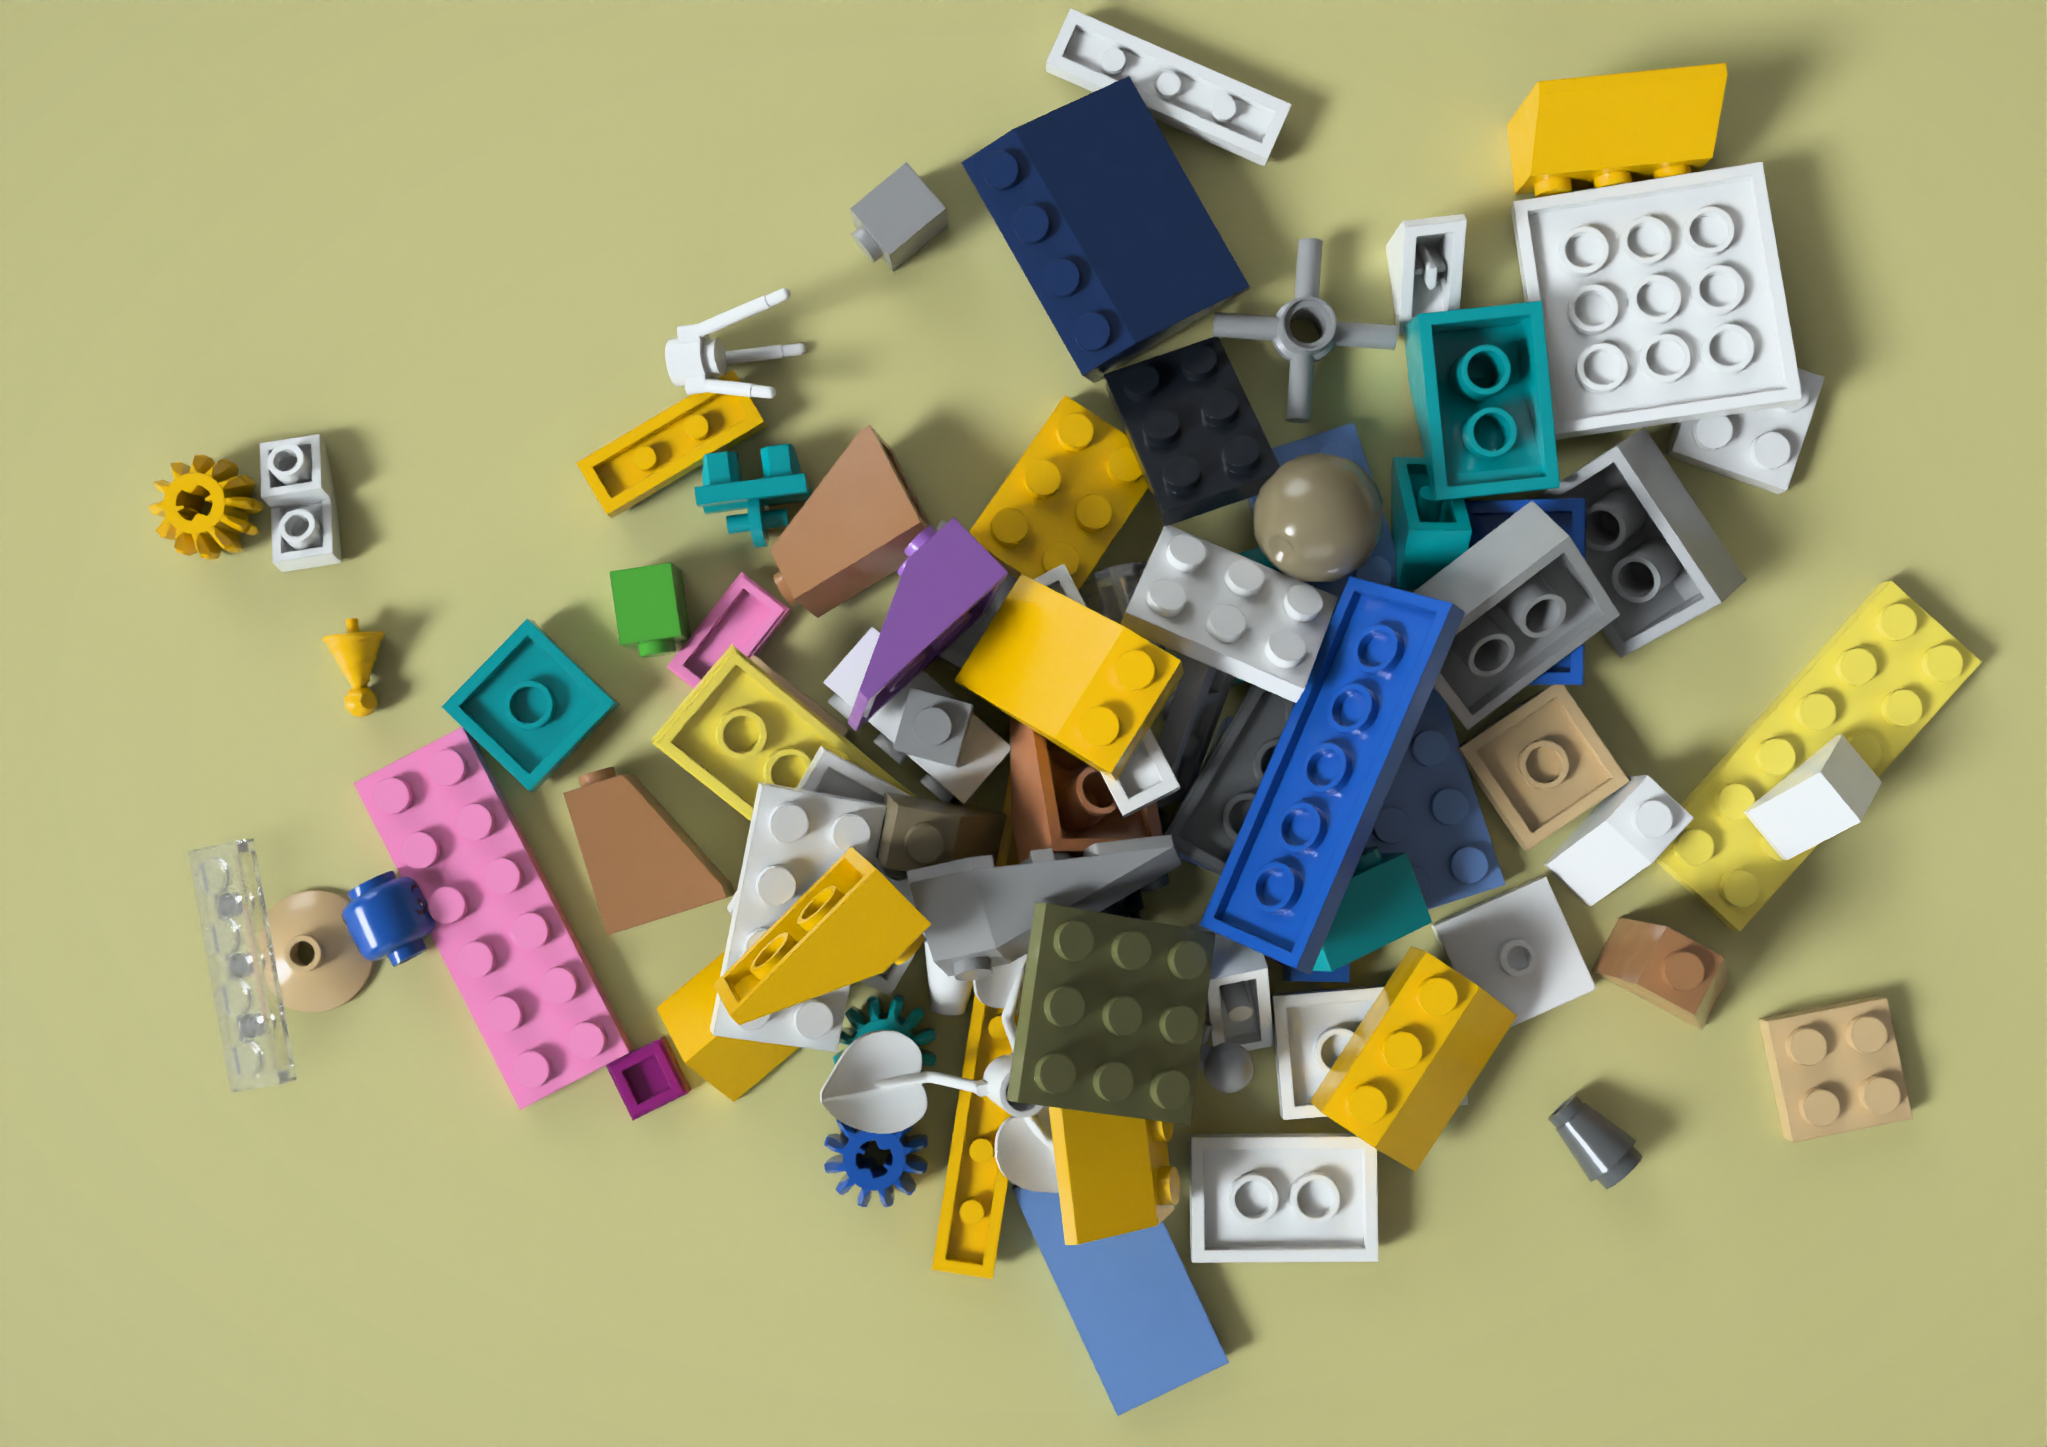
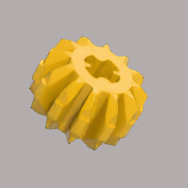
(184, 501)

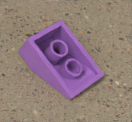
(940, 596)

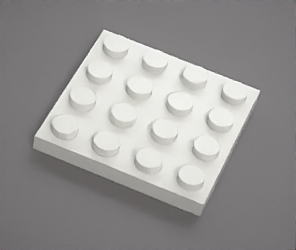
(1659, 300)

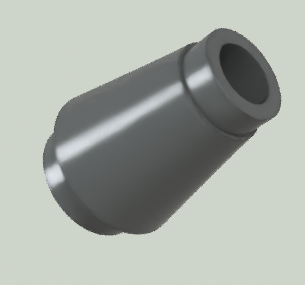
(1595, 1142)

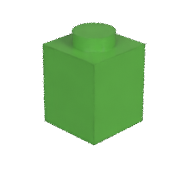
(650, 608)

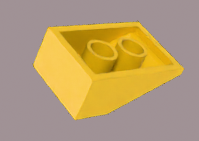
(1071, 675)
(831, 937)

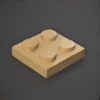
(1542, 765)
(1835, 1068)

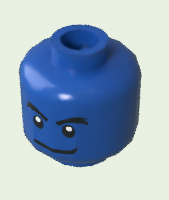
(388, 918)

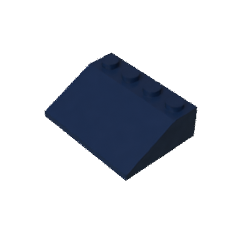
(1105, 227)

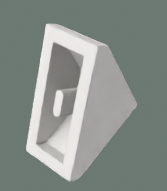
(1426, 266)
(1816, 800)

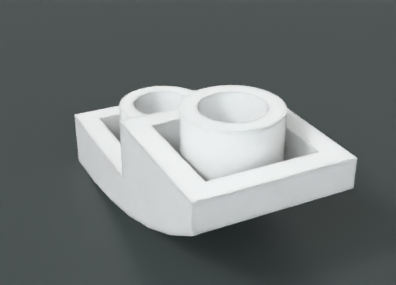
(302, 503)

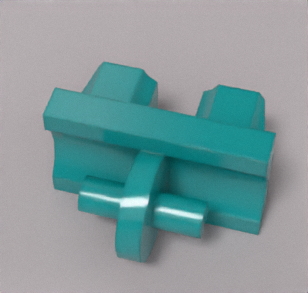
(727, 492)

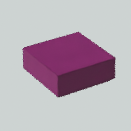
(648, 1078)

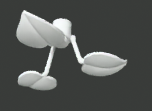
(882, 1092)

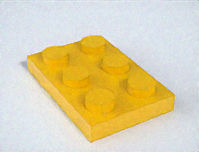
(1063, 497)

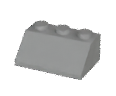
(1647, 542)
(1524, 609)

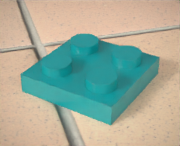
(530, 705)

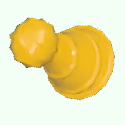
(356, 657)

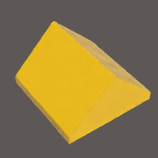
(722, 1061)

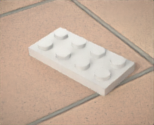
(787, 849)

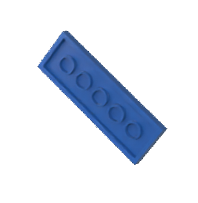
(1331, 771)

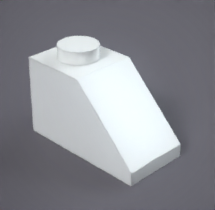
(1618, 839)
(1238, 995)

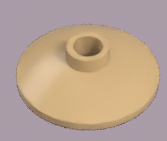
(337, 966)

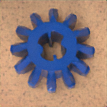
(865, 1171)

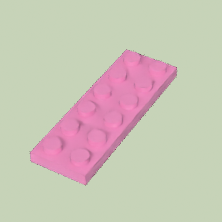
(494, 917)

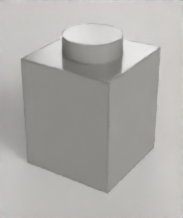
(897, 218)
(933, 727)

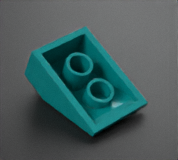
(1483, 400)

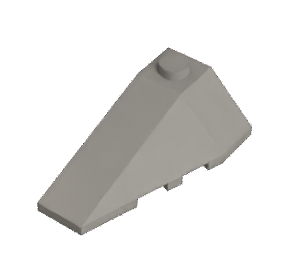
(986, 911)

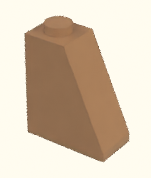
(849, 528)
(638, 853)
(1664, 969)

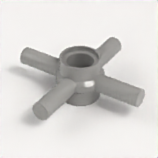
(1309, 307)

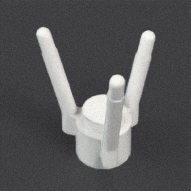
(697, 360)

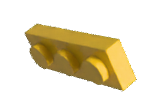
(668, 447)

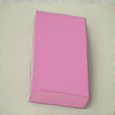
(742, 617)

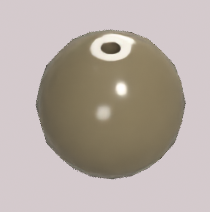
(1318, 517)

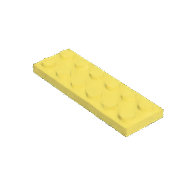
(1870, 684)

